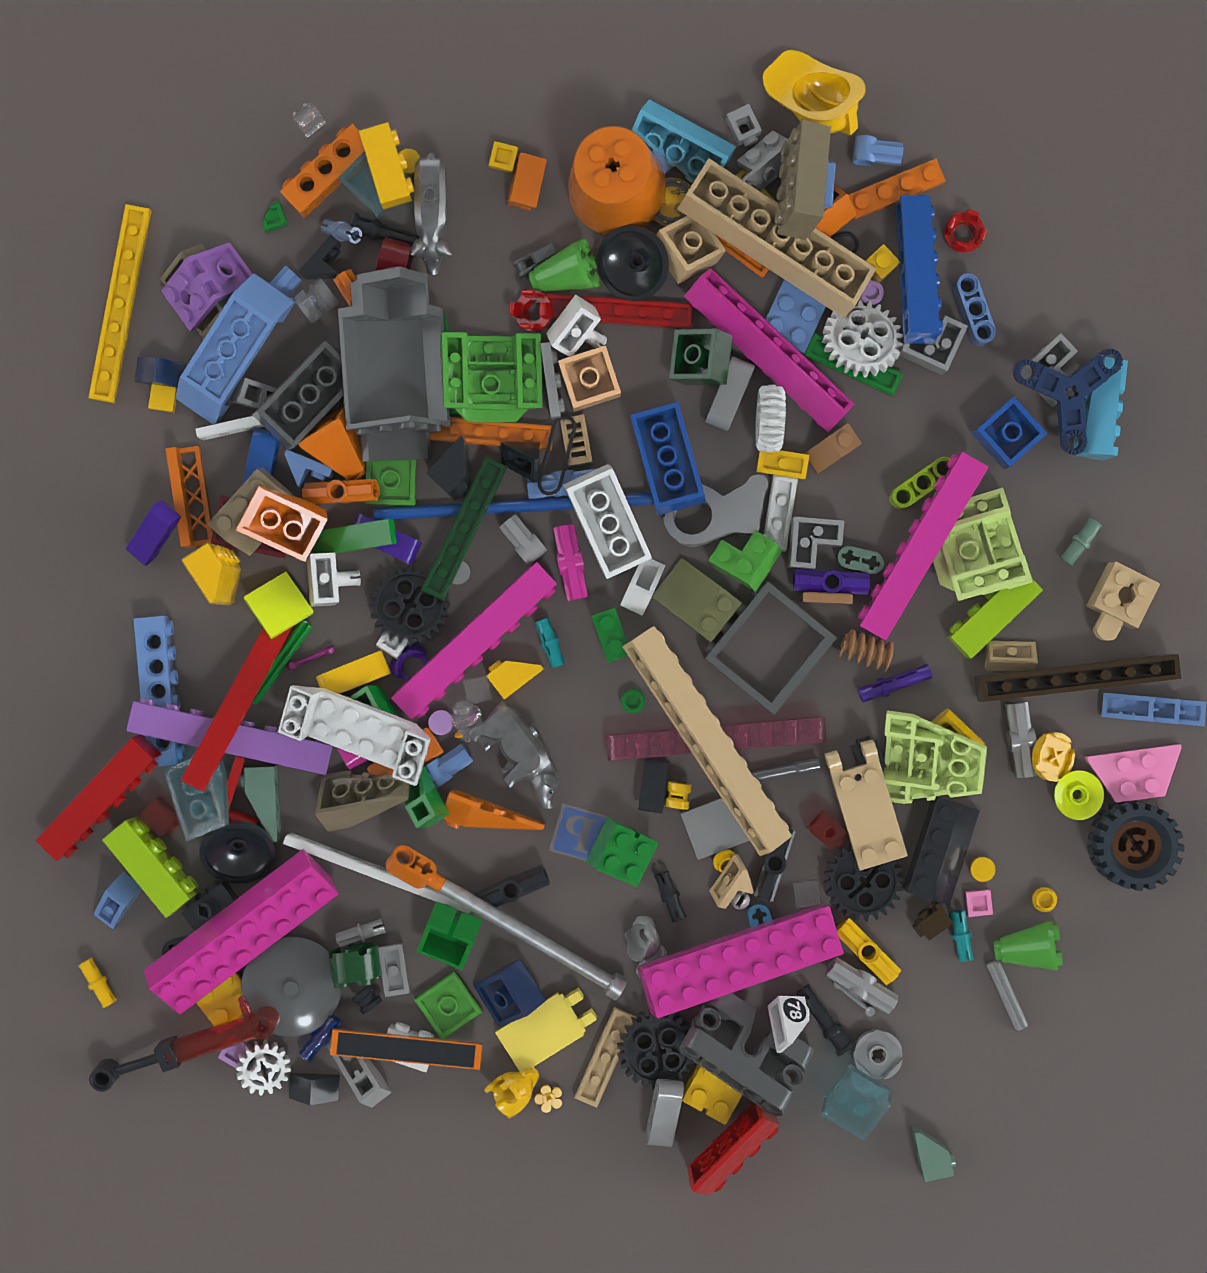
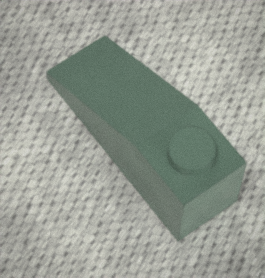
(262, 790)

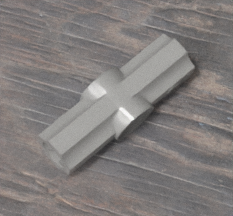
(1020, 738)
(861, 985)

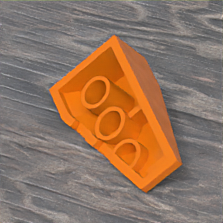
(476, 812)

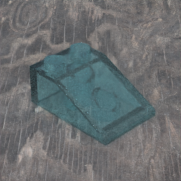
(197, 810)

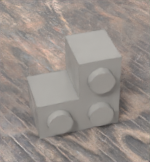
(939, 355)
(1054, 356)
(807, 534)

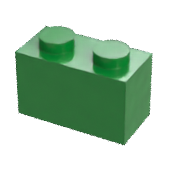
(610, 634)

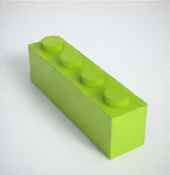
(990, 617)

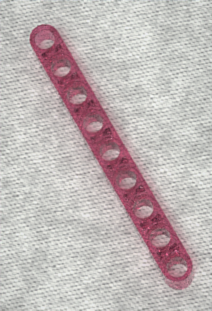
(743, 736)

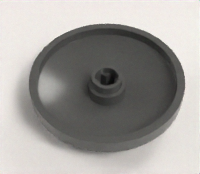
(295, 982)

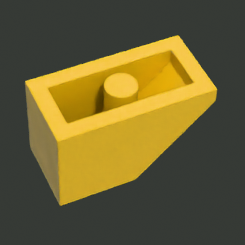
(511, 675)

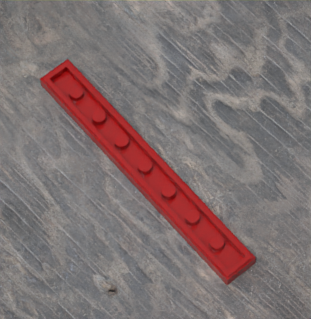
(233, 710)

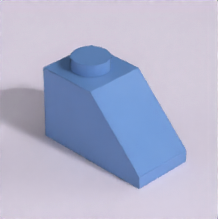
(117, 900)

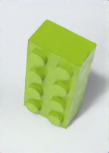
(152, 865)

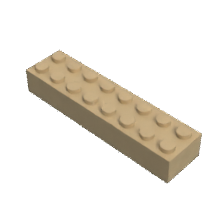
(748, 223)

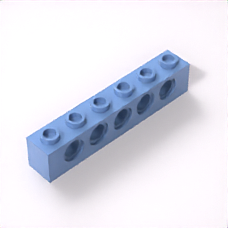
(145, 629)

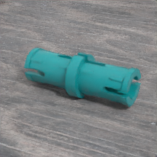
(550, 643)
(961, 935)

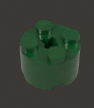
(355, 964)

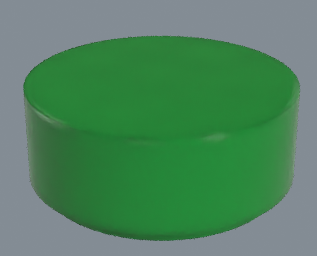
(633, 701)

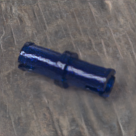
(319, 1038)

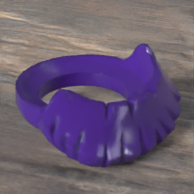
(415, 651)

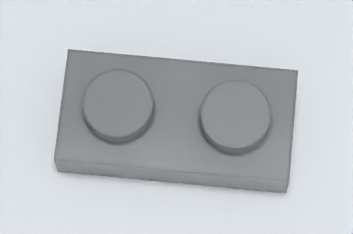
(394, 970)

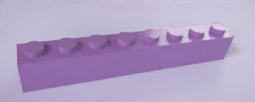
(248, 742)

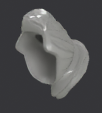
(644, 941)

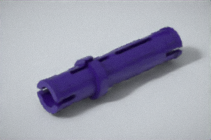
(894, 683)

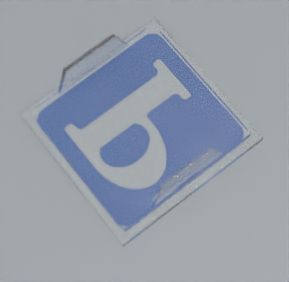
(576, 831)

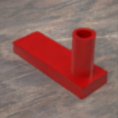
(232, 783)

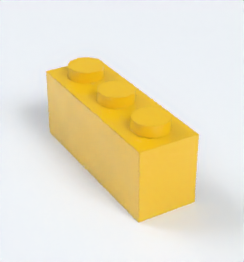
(386, 165)

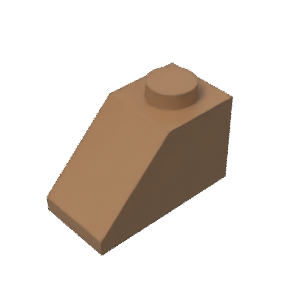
(833, 448)

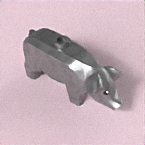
(430, 212)
(522, 749)

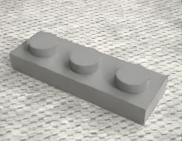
(552, 380)

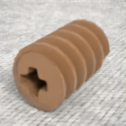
(866, 649)

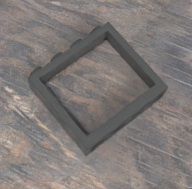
(802, 670)

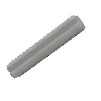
(1007, 995)

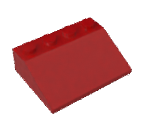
(730, 1149)

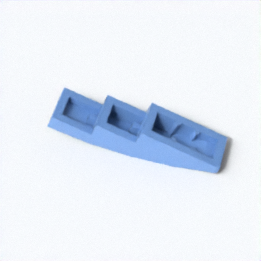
(1153, 709)

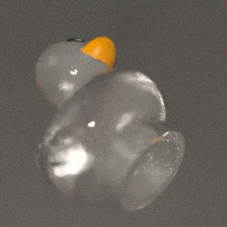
(464, 717)

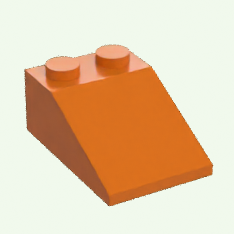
(283, 522)

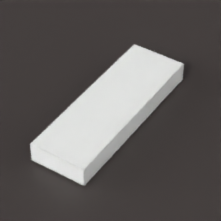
(228, 428)
(780, 509)

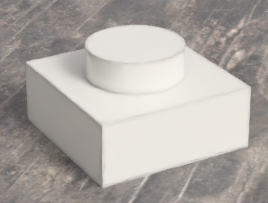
(393, 647)

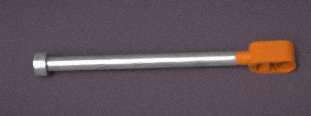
(424, 873)

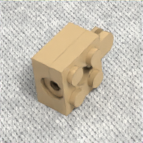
(1121, 599)

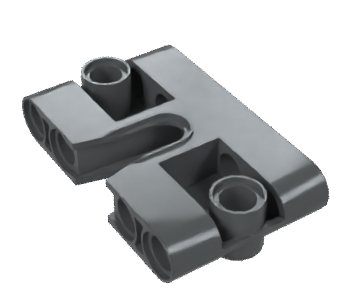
(722, 1053)

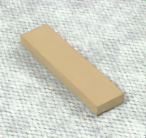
(604, 1058)

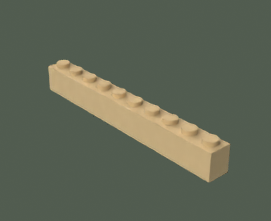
(707, 741)

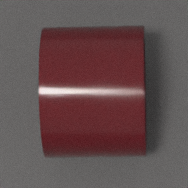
(394, 254)

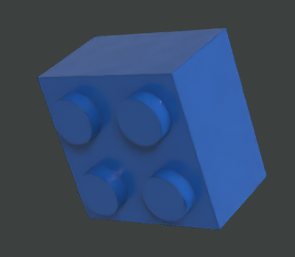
(1009, 433)

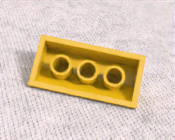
(215, 572)

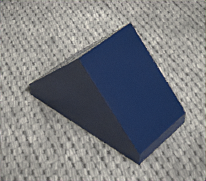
(159, 371)

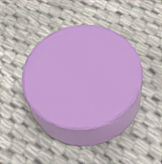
(873, 292)
(440, 722)

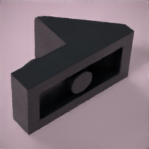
(317, 264)

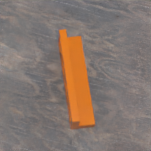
(180, 495)

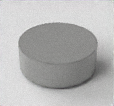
(463, 574)

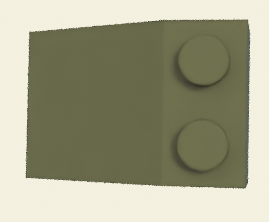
(696, 600)

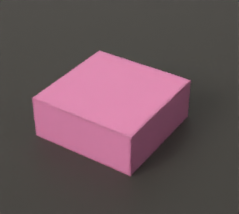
(978, 902)

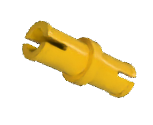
(97, 982)

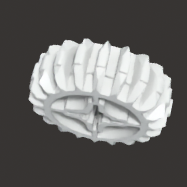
(770, 418)

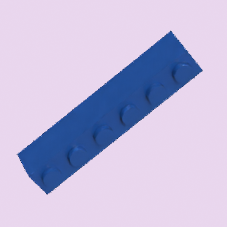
(917, 269)

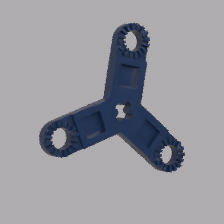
(1071, 409)

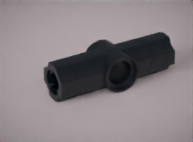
(769, 879)
(525, 882)

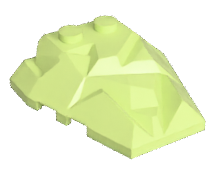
(929, 760)

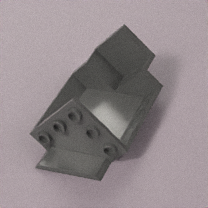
(392, 365)

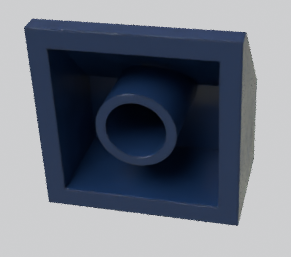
(509, 993)

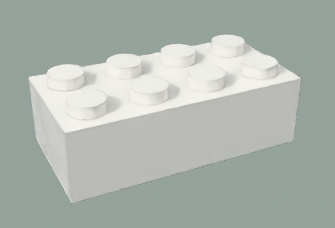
(607, 521)

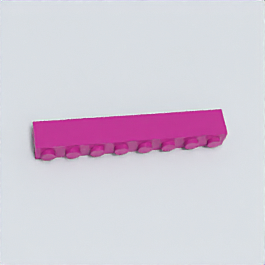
(769, 350)
(922, 545)
(474, 640)

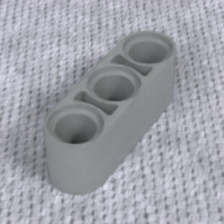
(730, 395)
(664, 1112)

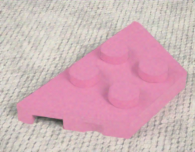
(1136, 772)

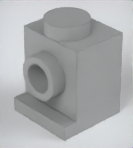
(743, 118)

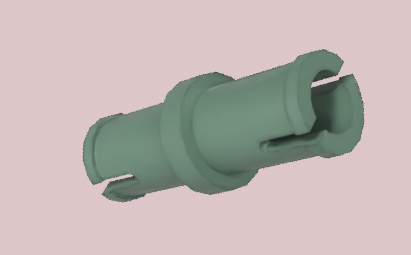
(1081, 542)

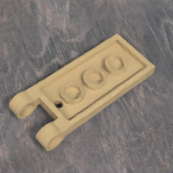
(867, 809)

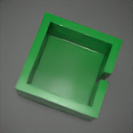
(620, 853)
(449, 935)

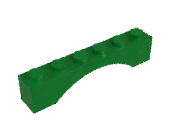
(424, 801)

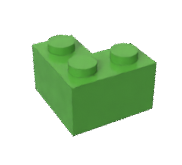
(750, 564)

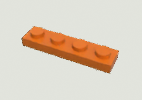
(889, 190)

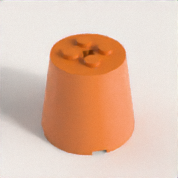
(618, 198)

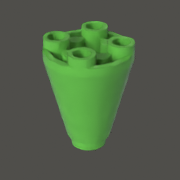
(567, 270)
(1031, 947)

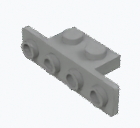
(763, 161)

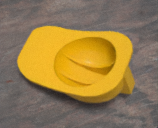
(815, 91)

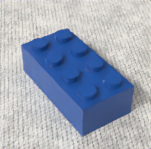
(668, 458)

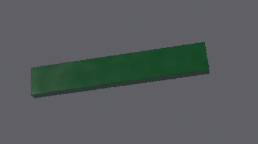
(464, 528)

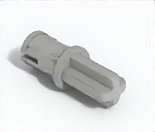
(360, 932)

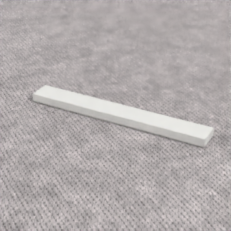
(366, 868)

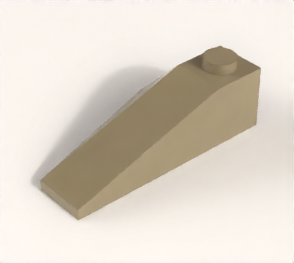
(353, 798)

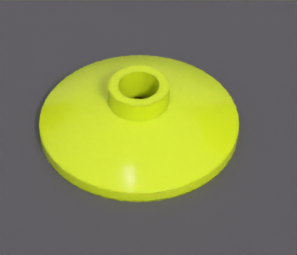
(1090, 797)

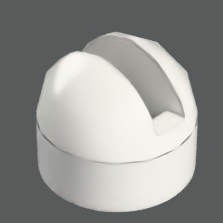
(745, 902)

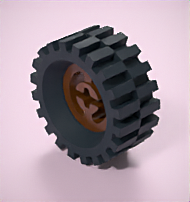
(1155, 830)

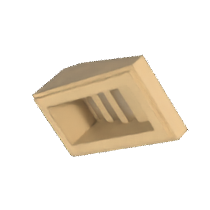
(581, 460)

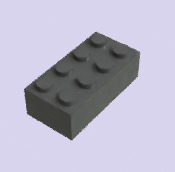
(303, 396)

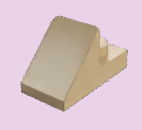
(732, 879)

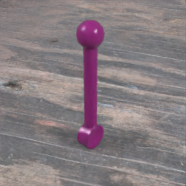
(291, 666)

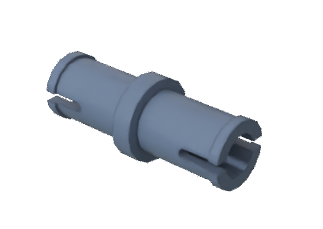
(341, 231)

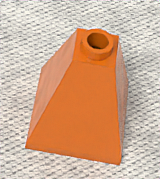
(335, 445)

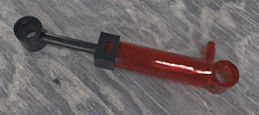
(174, 1050)

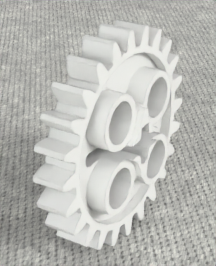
(853, 355)

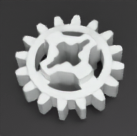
(251, 1071)

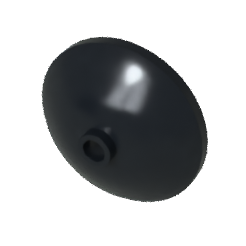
(619, 267)
(237, 861)

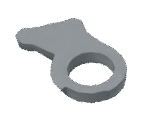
(732, 513)

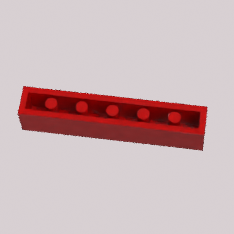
(99, 797)

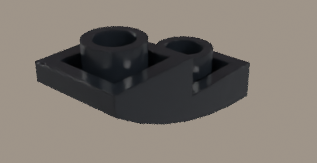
(653, 785)

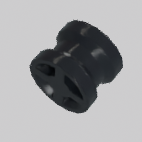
(367, 999)

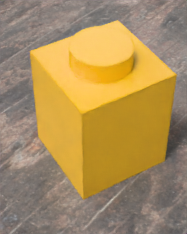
(884, 261)

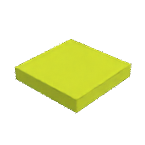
(278, 605)

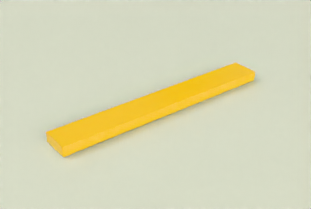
(120, 303)

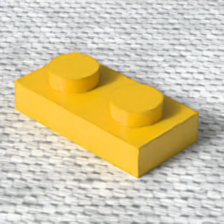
(783, 464)

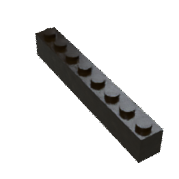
(1078, 677)

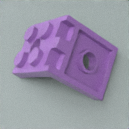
(205, 283)

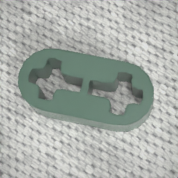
(860, 554)

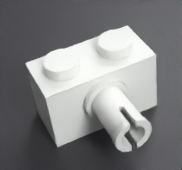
(576, 326)
(325, 580)

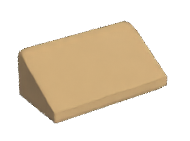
(1010, 656)

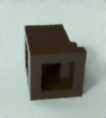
(931, 921)

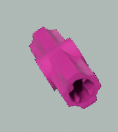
(570, 562)

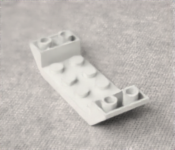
(356, 729)

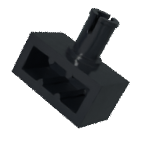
(205, 908)

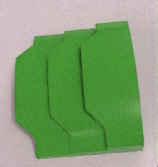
(491, 375)

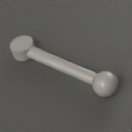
(869, 1010)

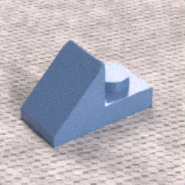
(301, 465)

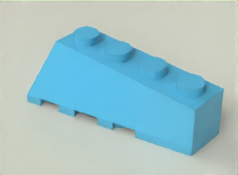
(680, 140)
(1102, 411)

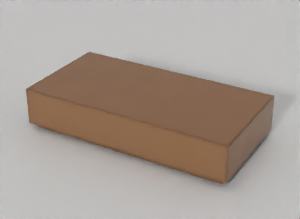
(830, 598)

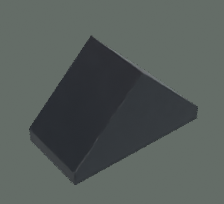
(522, 458)
(314, 1088)

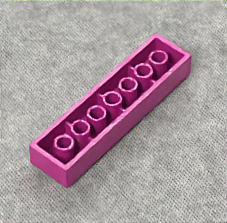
(240, 932)
(739, 960)

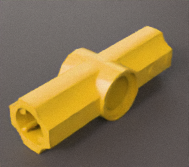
(878, 961)

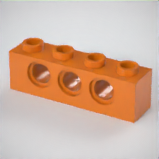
(324, 184)

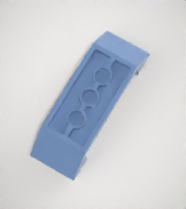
(231, 347)

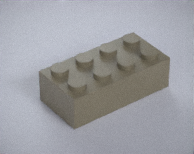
(803, 180)

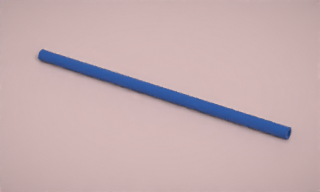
(495, 507)

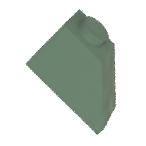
(932, 1156)

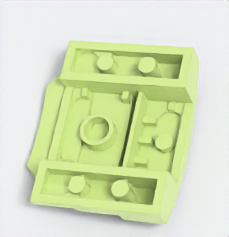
(982, 549)

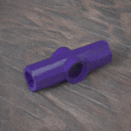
(846, 581)

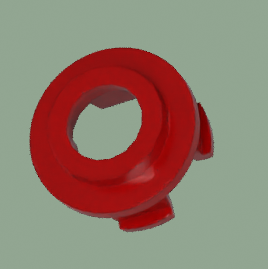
(971, 219)
(520, 310)

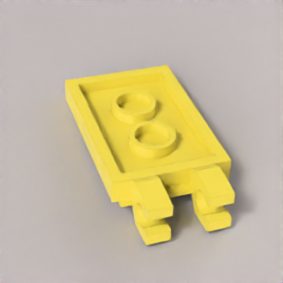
(545, 1030)

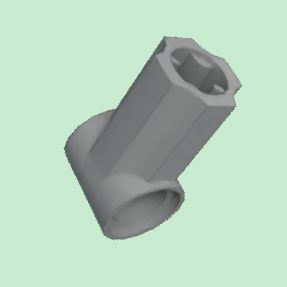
(526, 544)

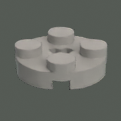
(891, 1053)

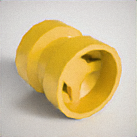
(678, 789)

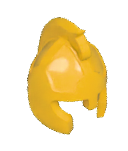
(513, 1090)

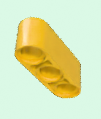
(354, 673)

